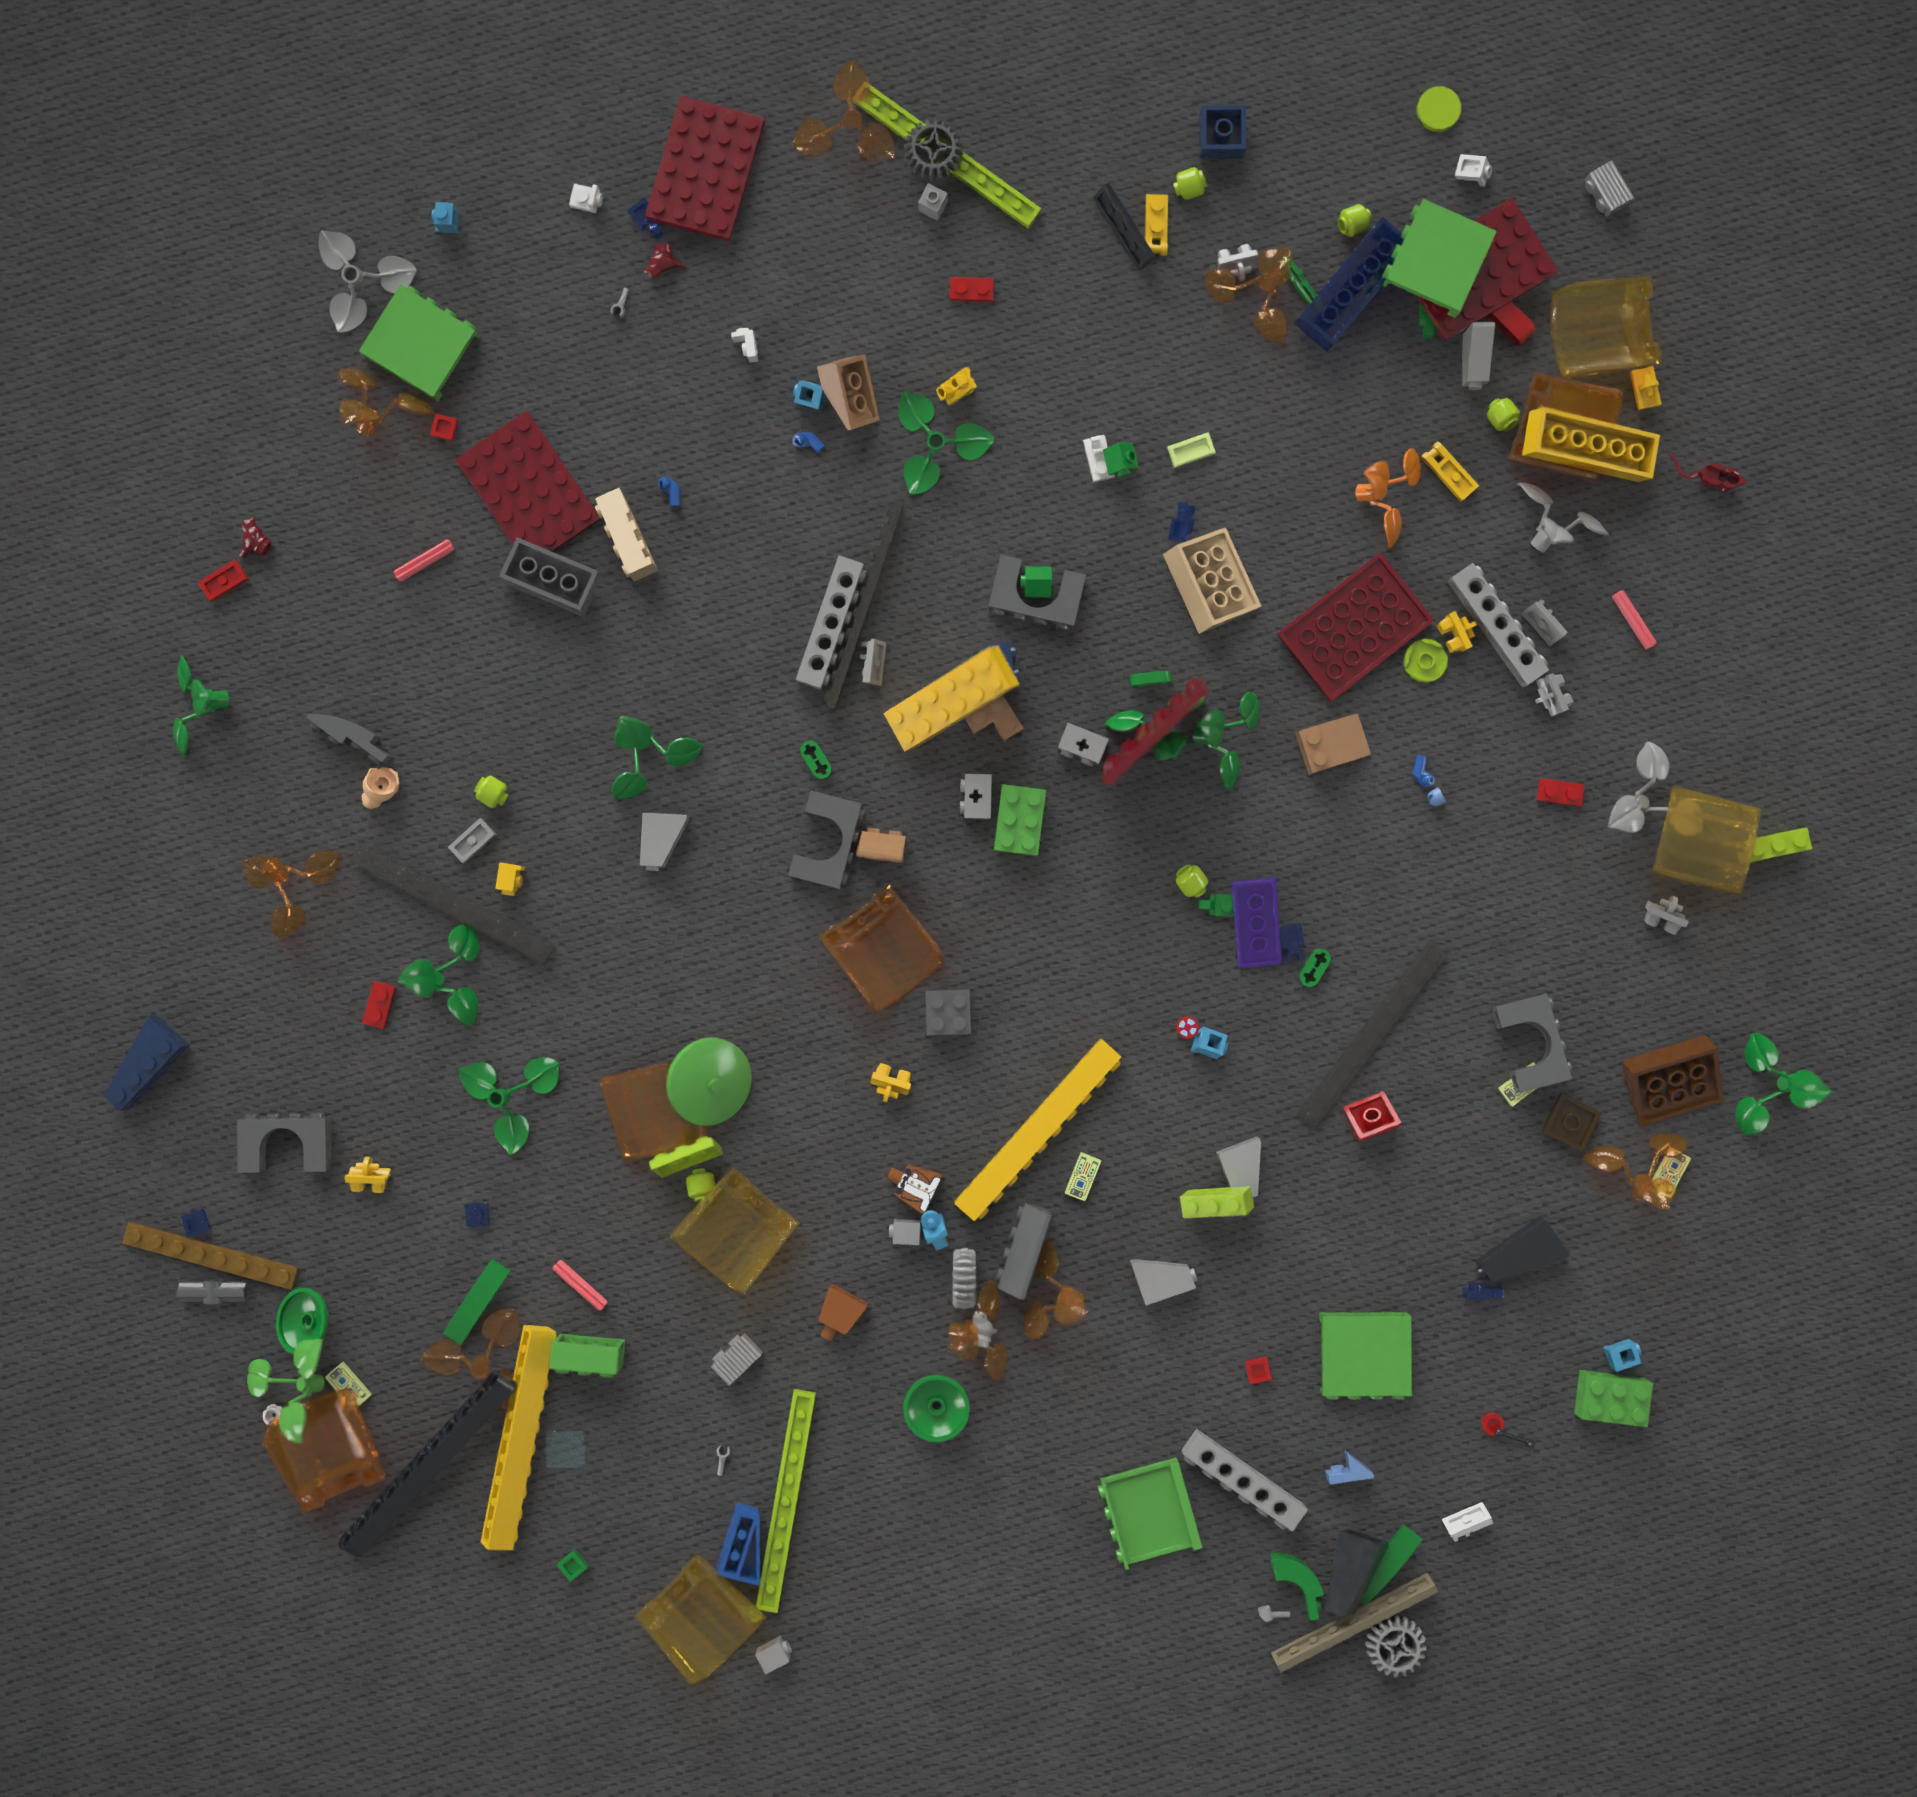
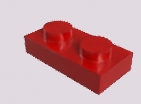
(971, 289)
(223, 580)
(1560, 792)
(379, 1004)

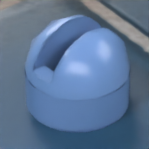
(1436, 797)

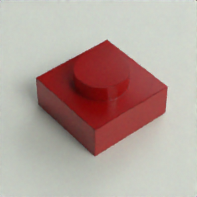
(444, 427)
(1258, 1370)

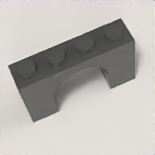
(1060, 612)
(846, 815)
(1554, 1065)
(255, 1131)

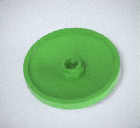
(709, 1081)

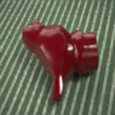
(662, 260)
(253, 539)

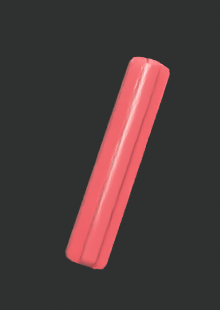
(424, 560)
(1634, 619)
(580, 1285)

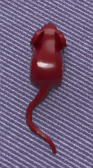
(1715, 476)

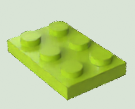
(685, 1157)

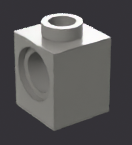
(932, 201)
(905, 1232)
(773, 1654)

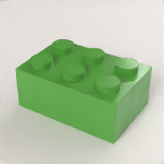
(1019, 820)
(587, 1355)
(1613, 1398)

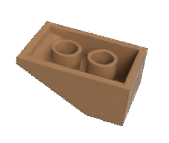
(850, 390)
(1332, 743)
(881, 846)

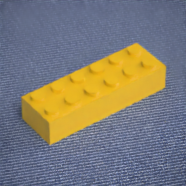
(1590, 444)
(951, 698)

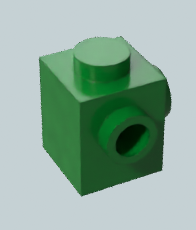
(1120, 459)
(1037, 581)

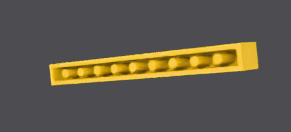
(1037, 1129)
(518, 1439)

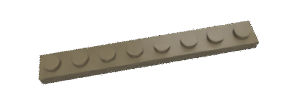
(1364, 1618)

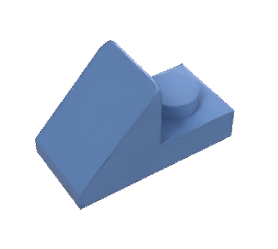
(1354, 1471)

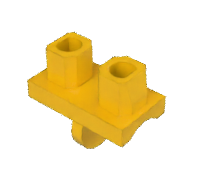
(956, 387)
(1645, 388)
(1458, 628)
(893, 1086)
(368, 1173)

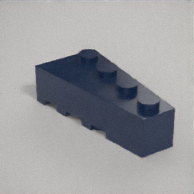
(146, 1061)

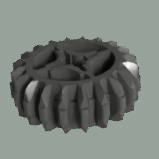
(942, 151)

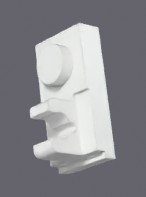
(1094, 451)
(1467, 1521)

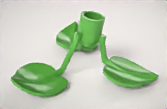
(306, 1358)

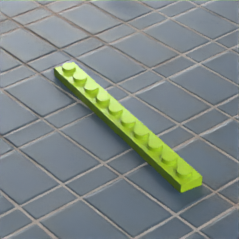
(968, 171)
(785, 1500)

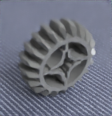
(964, 1278)
(1392, 1663)

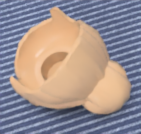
(373, 795)

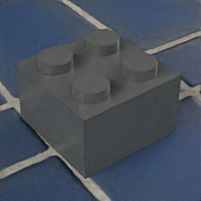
(948, 1012)

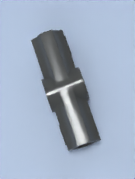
(213, 1291)

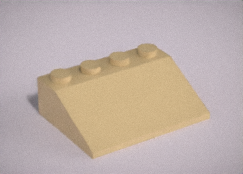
(1211, 580)

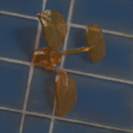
(854, 85)
(1276, 270)
(353, 411)
(264, 869)
(1656, 1191)
(1069, 1301)
(966, 1336)
(445, 1354)

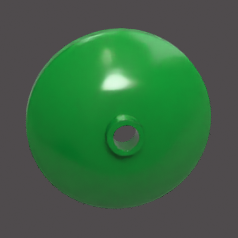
(301, 1318)
(933, 1423)

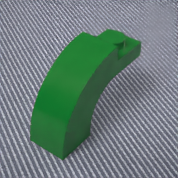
(1295, 1570)

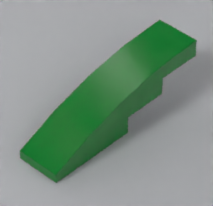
(476, 1302)
(1397, 1553)

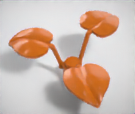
(1379, 478)

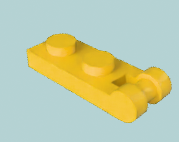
(1156, 222)
(1449, 471)

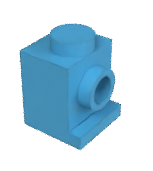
(445, 217)
(801, 395)
(1217, 1039)
(1630, 1358)

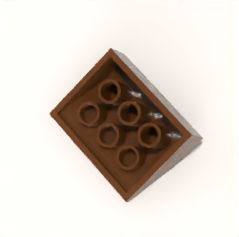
(1674, 1080)

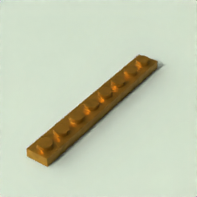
(210, 1255)

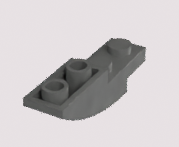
(344, 731)

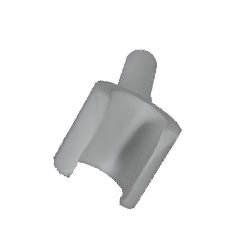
(621, 303)
(722, 1458)
(1266, 1614)

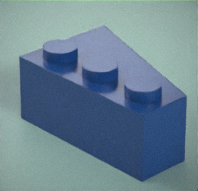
(741, 1547)

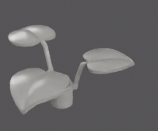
(347, 310)
(1552, 532)
(1629, 809)

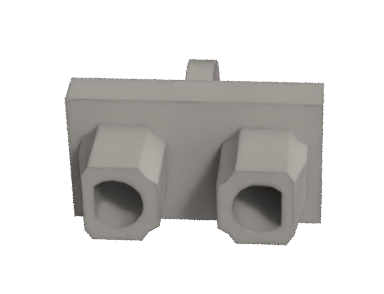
(1239, 263)
(1551, 694)
(1674, 919)

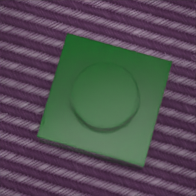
(572, 1565)

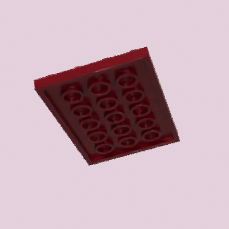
(705, 168)
(1510, 269)
(528, 485)
(1355, 627)
(1149, 734)

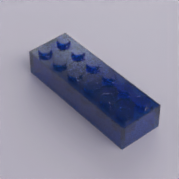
(1351, 286)

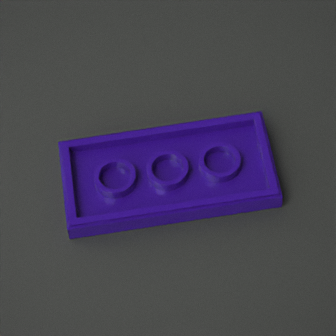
(1256, 922)

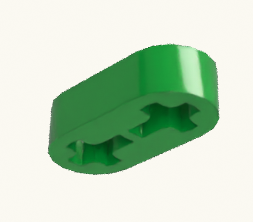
(1151, 678)
(812, 763)
(1319, 970)

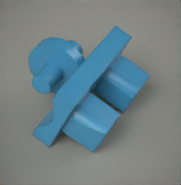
(934, 1229)

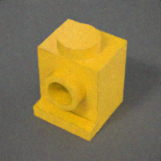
(509, 878)

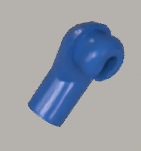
(808, 439)
(671, 489)
(1420, 772)

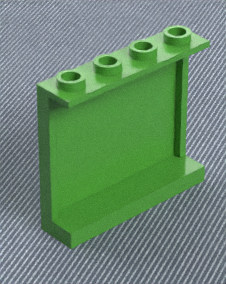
(1439, 256)
(418, 341)
(1366, 1355)
(1149, 1512)

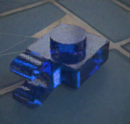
(637, 213)
(1182, 526)

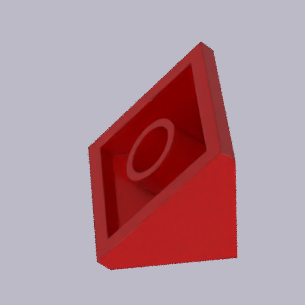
(1371, 1116)

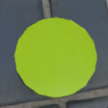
(1438, 108)
(1419, 665)

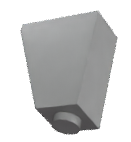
(1477, 354)
(659, 838)
(1242, 1164)
(1162, 1279)

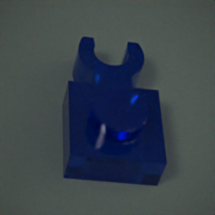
(1292, 937)
(1476, 1291)

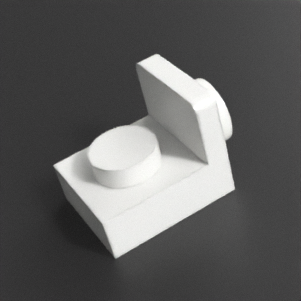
(1473, 168)
(586, 198)
(749, 347)

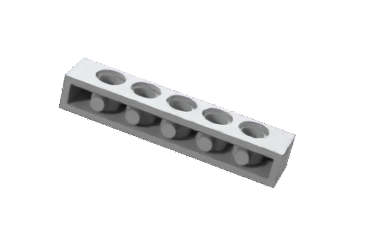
(843, 569)
(1498, 637)
(1293, 1508)

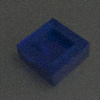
(477, 1214)
(195, 1223)

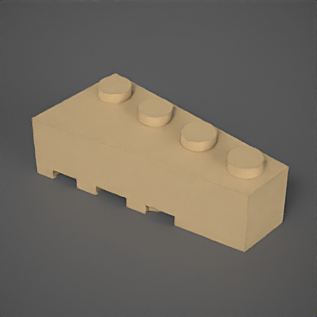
(625, 534)

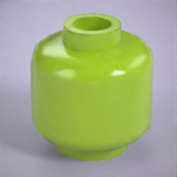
(1190, 183)
(1354, 220)
(1503, 414)
(491, 791)
(1191, 881)
(699, 1184)

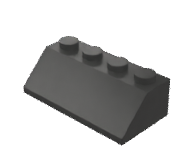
(549, 577)
(1024, 1249)

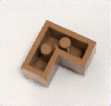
(998, 714)

